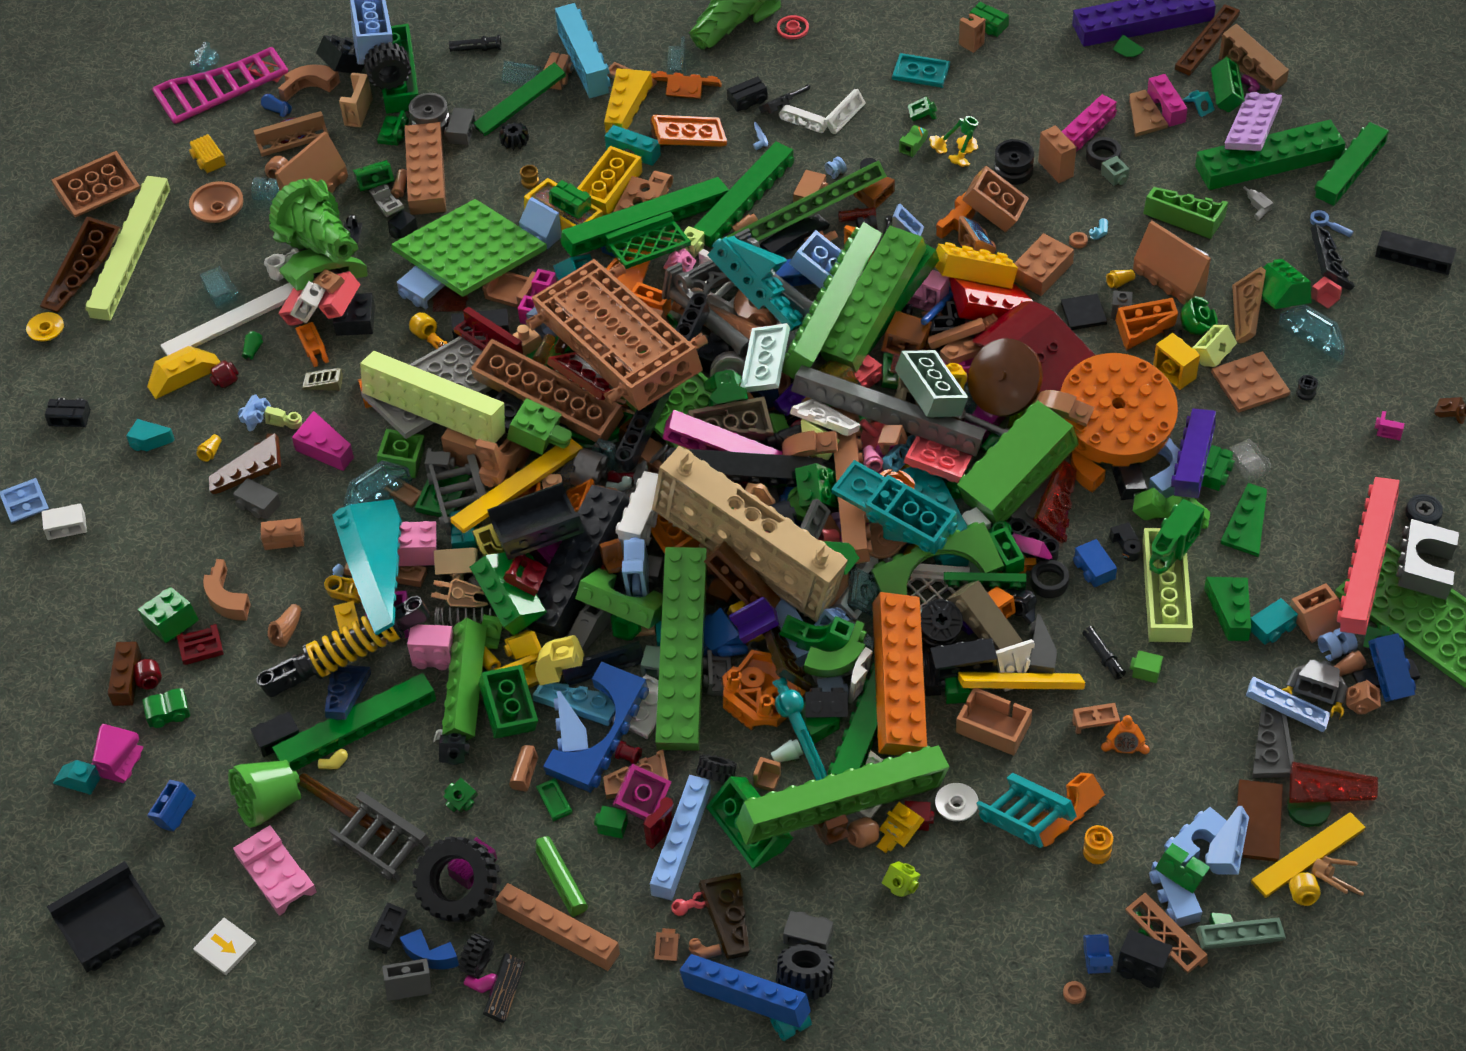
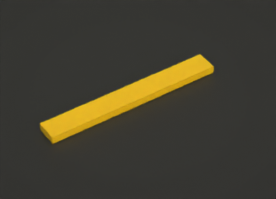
(515, 485)

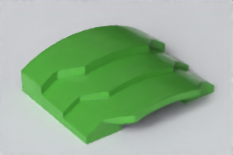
(302, 265)

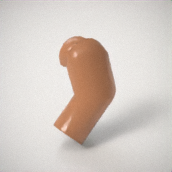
(705, 952)

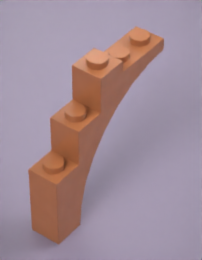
(499, 461)

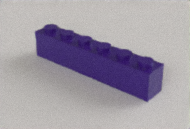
(1193, 453)

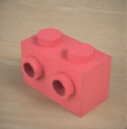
(869, 372)

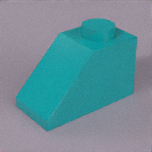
(570, 265)
(148, 436)
(78, 776)

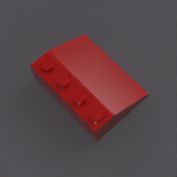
(980, 300)

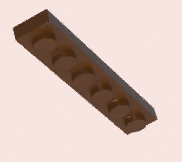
(1207, 39)

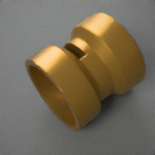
(529, 176)

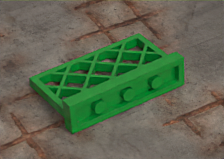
(644, 232)

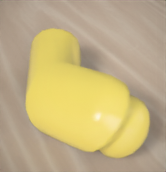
(335, 761)

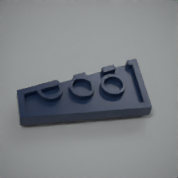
(344, 690)

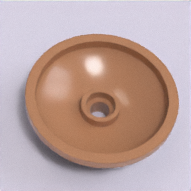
(216, 202)

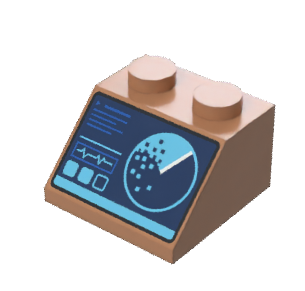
(973, 235)

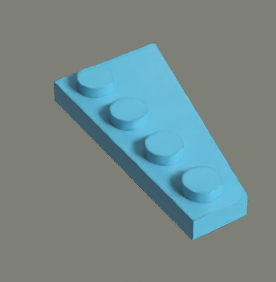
(584, 702)

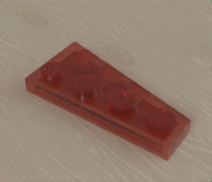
(1056, 502)
(1324, 784)

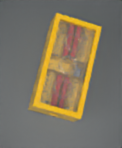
(541, 194)

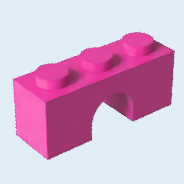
(1173, 107)
(539, 282)

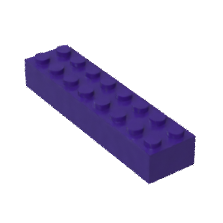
(1137, 17)

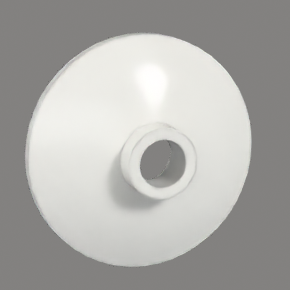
(959, 794)

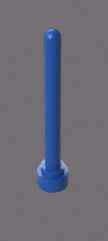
(937, 308)

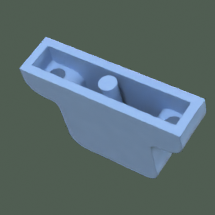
(635, 567)

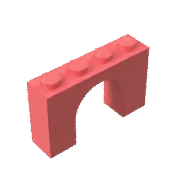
(331, 304)

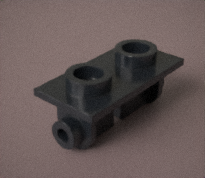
(353, 227)

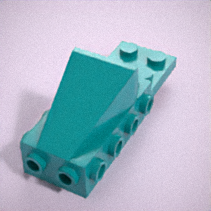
(753, 274)
(897, 507)

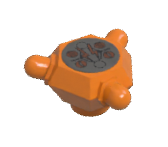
(1126, 738)

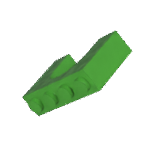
(598, 592)

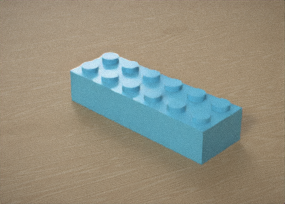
(582, 50)

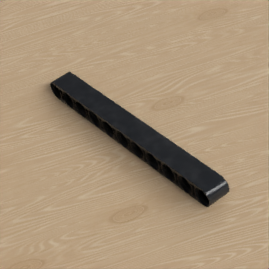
(689, 327)

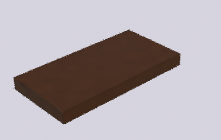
(1263, 806)

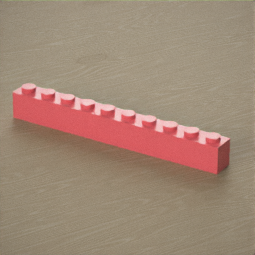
(1369, 556)

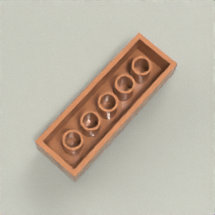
(425, 168)

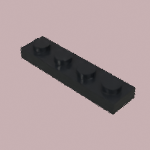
(619, 657)

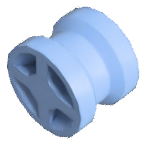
(835, 167)

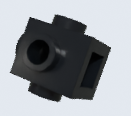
(453, 748)

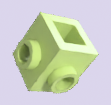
(697, 241)

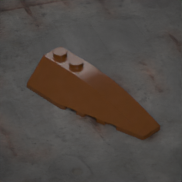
(82, 259)

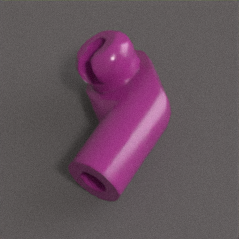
(1254, 85)

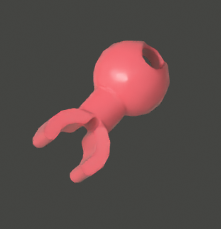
(680, 906)

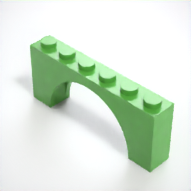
(972, 544)

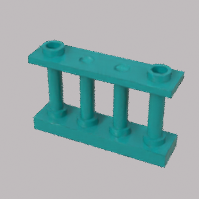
(1029, 793)

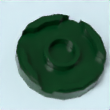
(1309, 813)

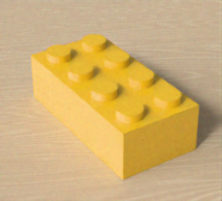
(610, 178)
(976, 265)

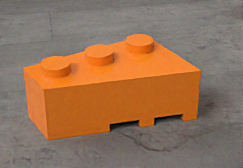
(1145, 320)

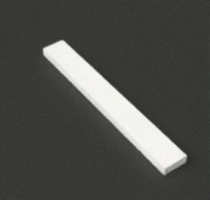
(229, 320)

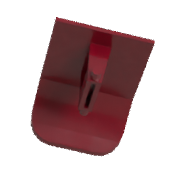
(1043, 332)

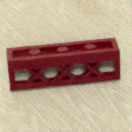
(484, 327)

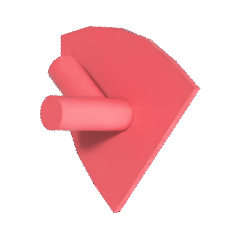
(870, 433)

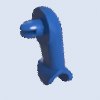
(271, 103)

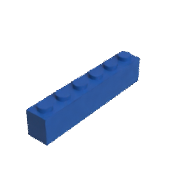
(745, 990)

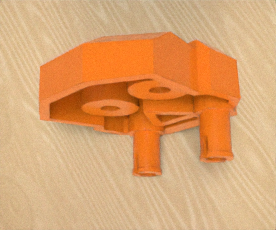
(753, 699)

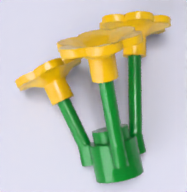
(965, 144)

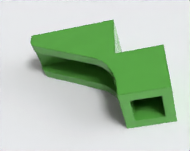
(1153, 505)

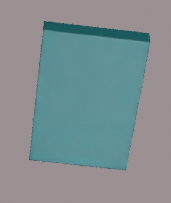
(921, 70)

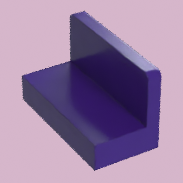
(755, 619)

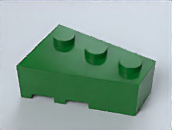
(1231, 604)

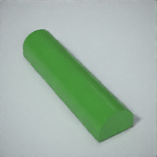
(560, 876)

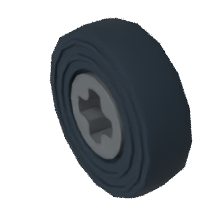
(1430, 504)

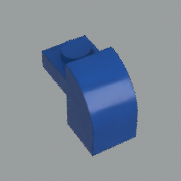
(1097, 953)

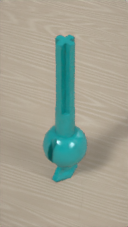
(789, 705)

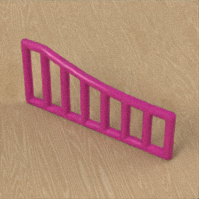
(225, 70)

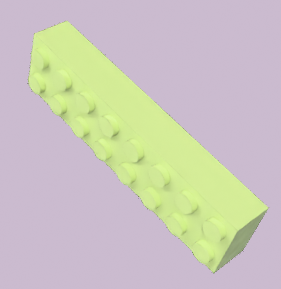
(432, 397)

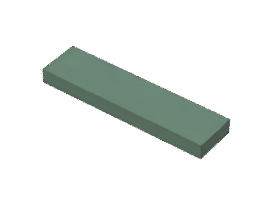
(1240, 933)

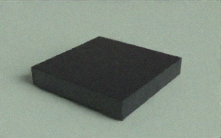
(1083, 312)

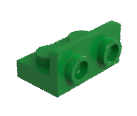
(393, 129)

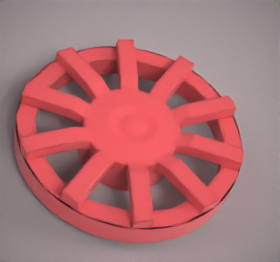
(792, 27)

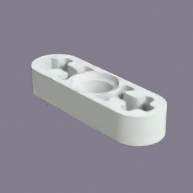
(793, 114)

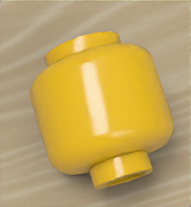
(422, 325)
(1304, 889)

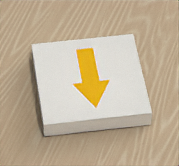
(224, 946)

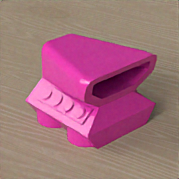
(116, 752)

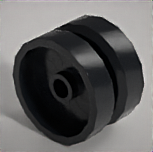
(1014, 161)

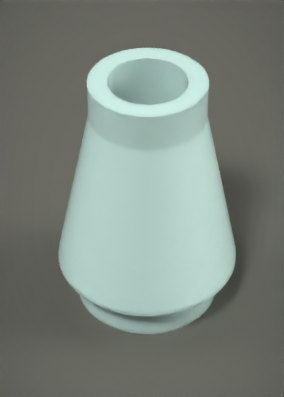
(789, 751)

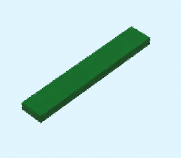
(519, 99)

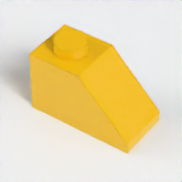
(522, 645)

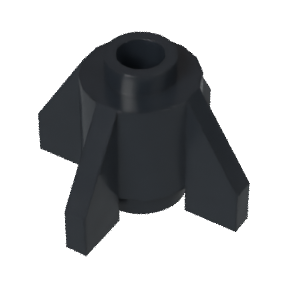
(1024, 604)

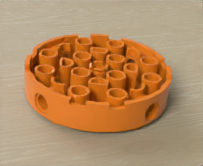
(1131, 409)

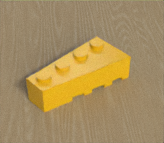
(626, 96)

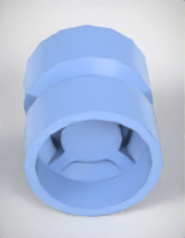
(1337, 643)

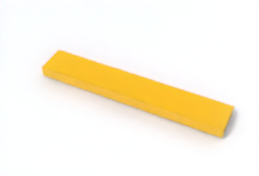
(1021, 680)
(1306, 855)

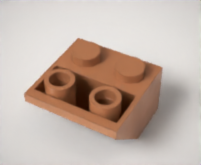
(1317, 611)

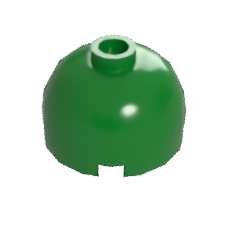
(1197, 316)

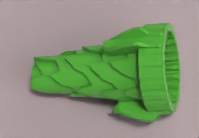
(725, 15)
(308, 218)

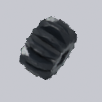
(514, 135)

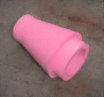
(872, 459)

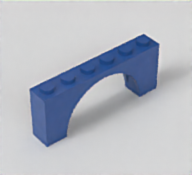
(585, 767)

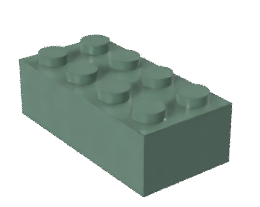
(931, 383)

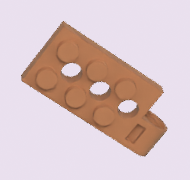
(658, 184)

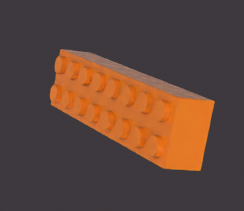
(899, 674)

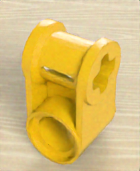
(346, 590)

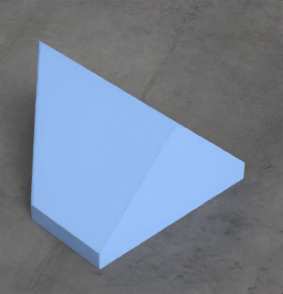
(906, 221)

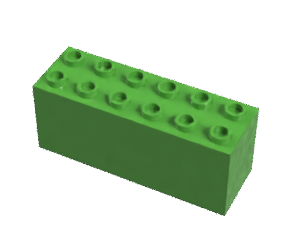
(1018, 463)

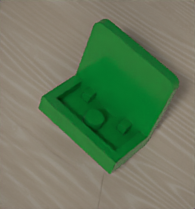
(816, 483)

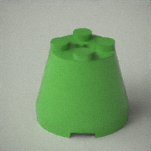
(263, 789)

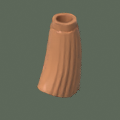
(282, 629)

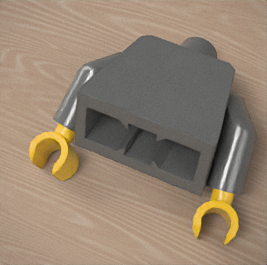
(1320, 682)

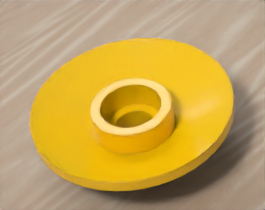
(45, 326)

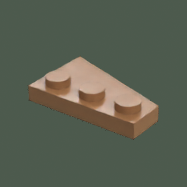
(1145, 114)
(654, 764)

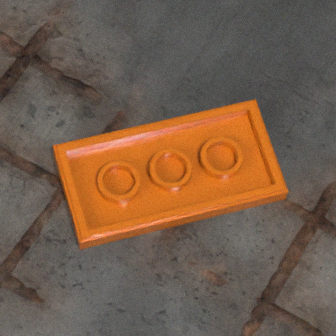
(689, 130)

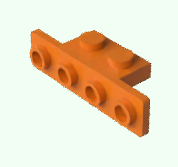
(685, 86)

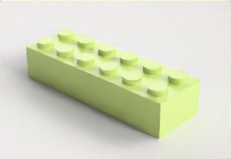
(1166, 597)

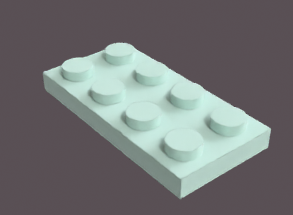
(765, 357)

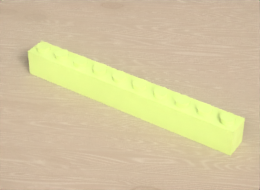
(128, 248)

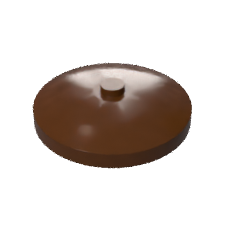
(1005, 377)

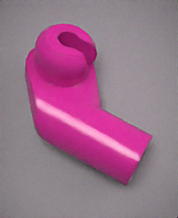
(481, 985)

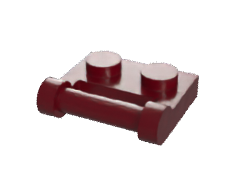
(531, 576)
(201, 648)
(658, 824)

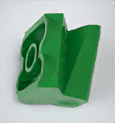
(725, 388)

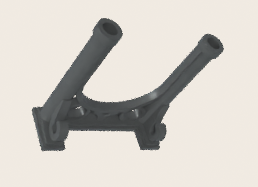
(679, 284)

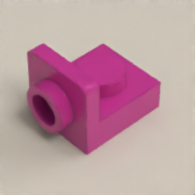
(1388, 428)

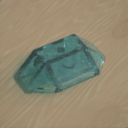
(1315, 330)
(371, 483)

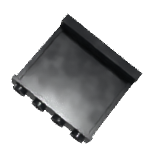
(535, 521)
(105, 917)

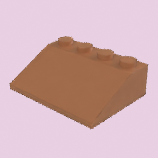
(316, 161)
(94, 184)
(1172, 264)

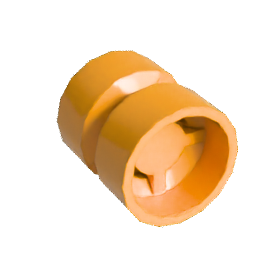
(1098, 844)

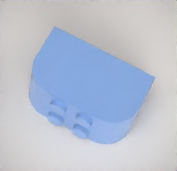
(369, 26)

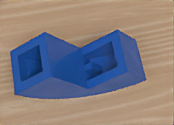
(437, 958)

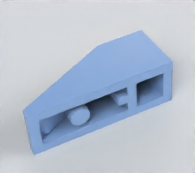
(1228, 845)

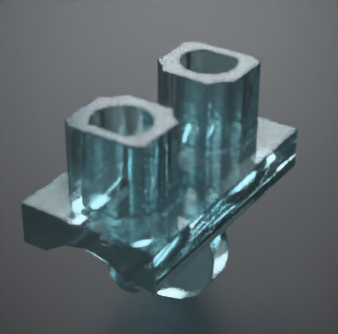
(204, 58)

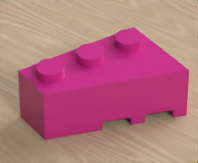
(322, 443)

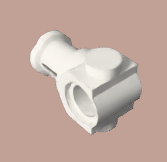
(276, 261)

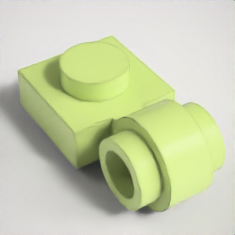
(278, 417)

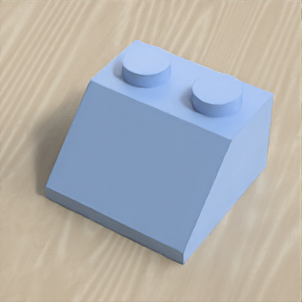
(541, 222)

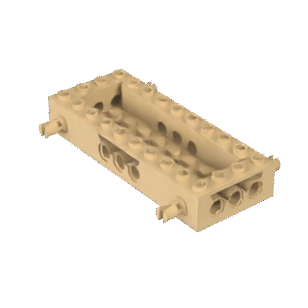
(786, 559)

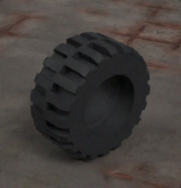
(429, 874)

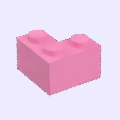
(930, 291)

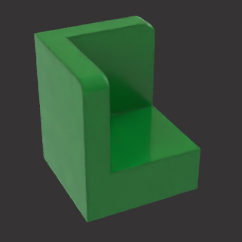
(624, 629)

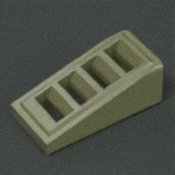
(335, 384)

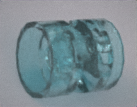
(264, 189)

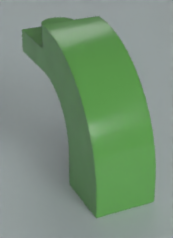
(838, 662)

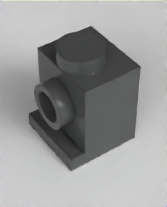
(441, 461)

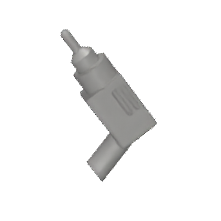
(1260, 202)

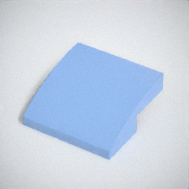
(23, 500)

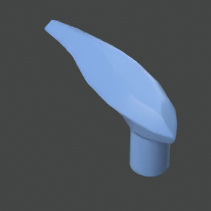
(762, 138)

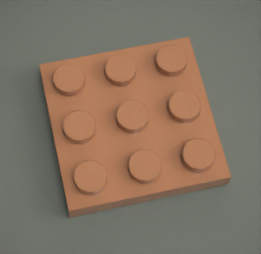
(1250, 381)

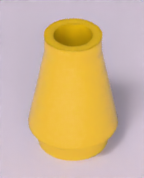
(1119, 277)
(208, 448)

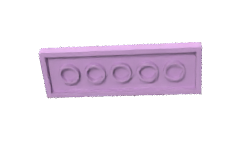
(1253, 121)

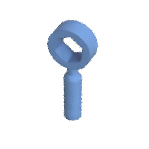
(1345, 231)

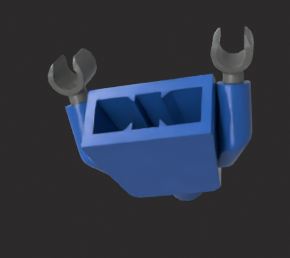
(723, 636)

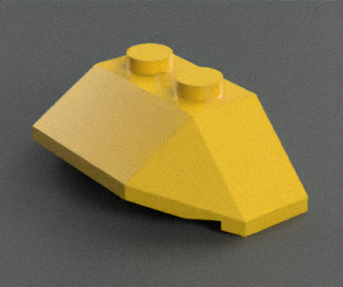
(180, 369)

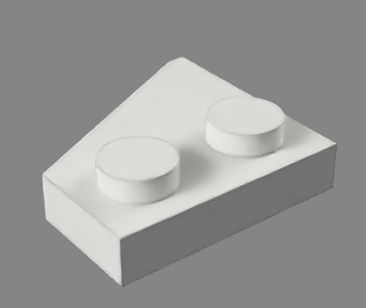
(1015, 658)

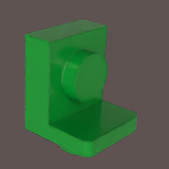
(922, 108)

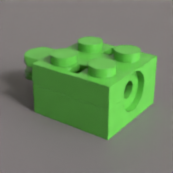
(537, 427)

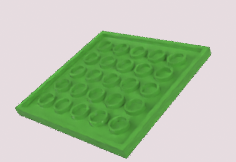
(469, 247)

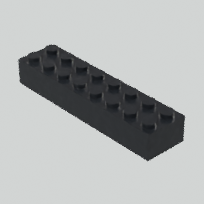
(577, 559)

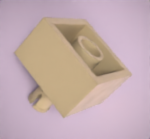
(455, 562)

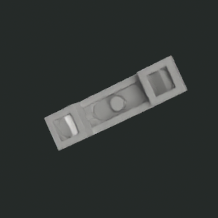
(385, 200)

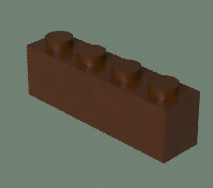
(739, 575)

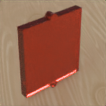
(448, 301)

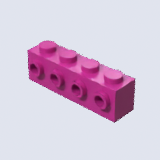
(1090, 121)

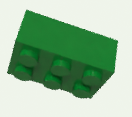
(508, 701)

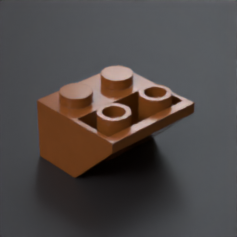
(905, 334)

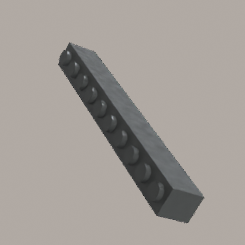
(887, 410)

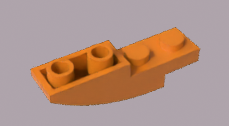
(951, 221)

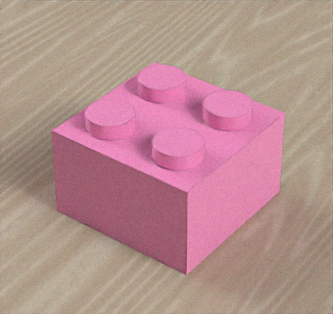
(417, 543)
(430, 646)

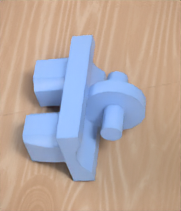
(253, 412)

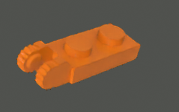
(311, 342)

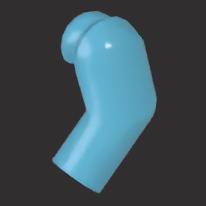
(1099, 232)

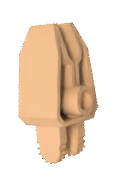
(459, 594)

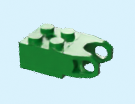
(1176, 535)

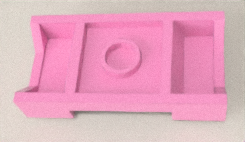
(273, 869)

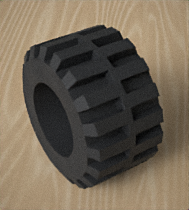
(378, 67)
(806, 970)

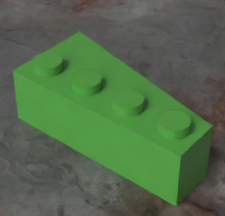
(1186, 211)

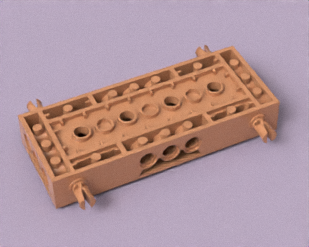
(573, 313)

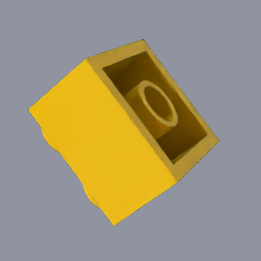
(1176, 361)

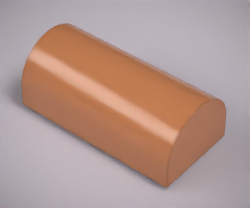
(524, 768)

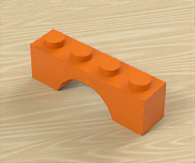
(1084, 793)

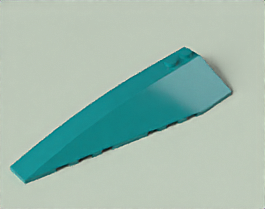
(370, 547)

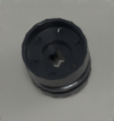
(932, 631)

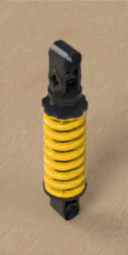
(337, 651)

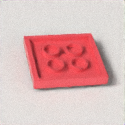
(938, 459)

